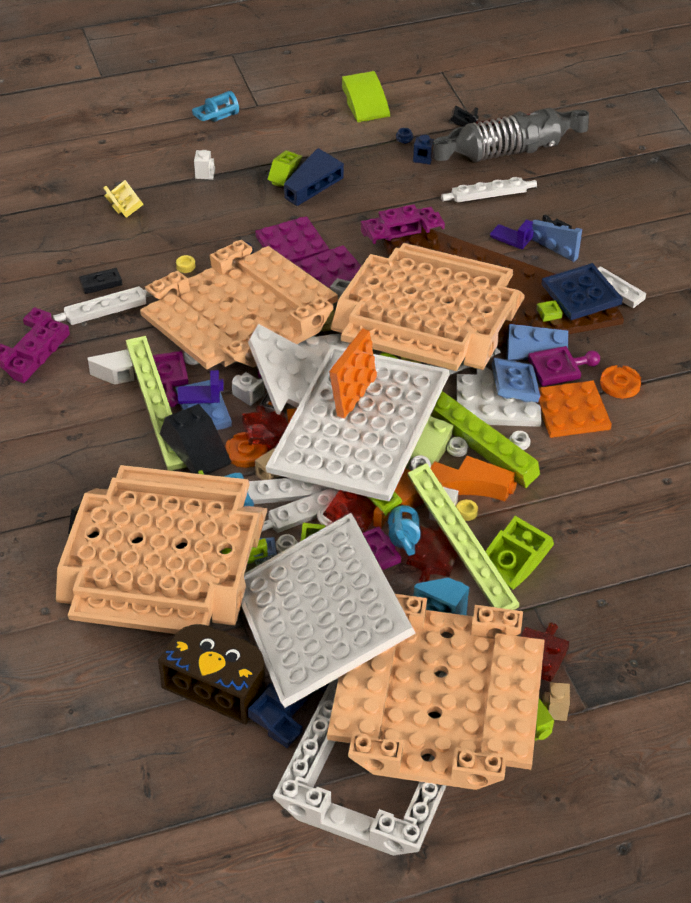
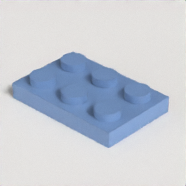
(515, 380)
(216, 411)

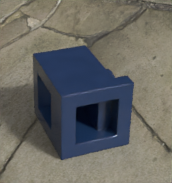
(423, 145)

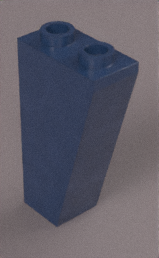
(313, 177)

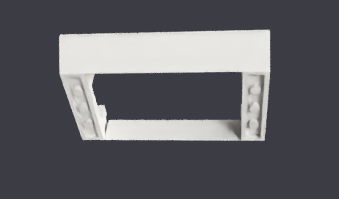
(315, 806)

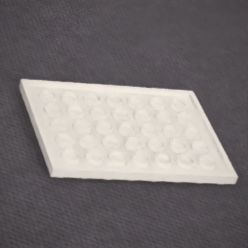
(373, 441)
(322, 610)

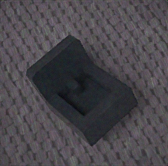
(462, 117)

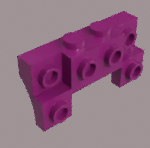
(401, 222)
(34, 347)

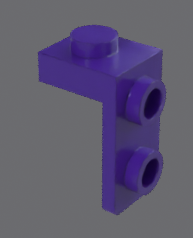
(512, 237)
(202, 394)

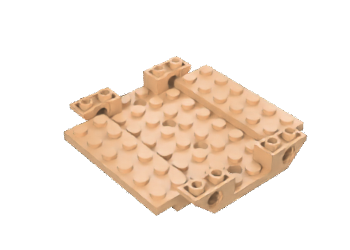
(221, 307)
(423, 323)
(153, 581)
(483, 701)

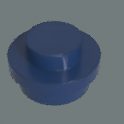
(404, 135)

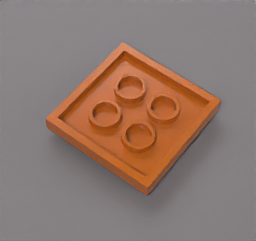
(353, 373)
(573, 409)

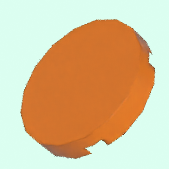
(620, 382)
(242, 453)

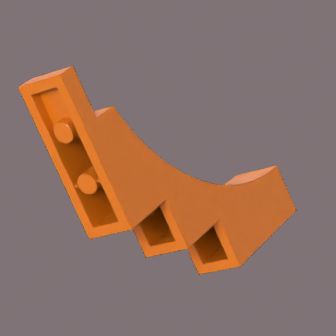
(472, 478)

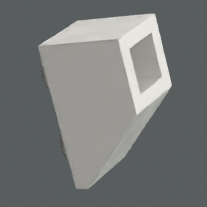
(112, 367)

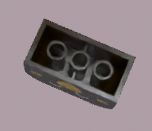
(213, 670)

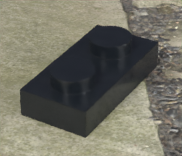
(100, 280)

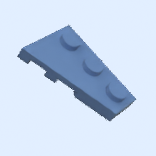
(558, 239)
(529, 339)

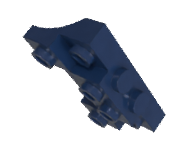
(277, 719)

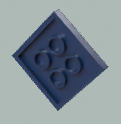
(581, 291)

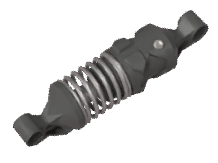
(516, 134)

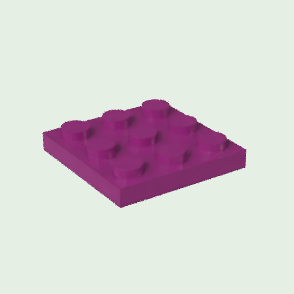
(293, 239)
(331, 265)

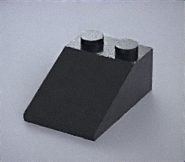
(195, 440)

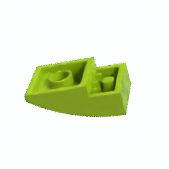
(365, 96)
(518, 551)

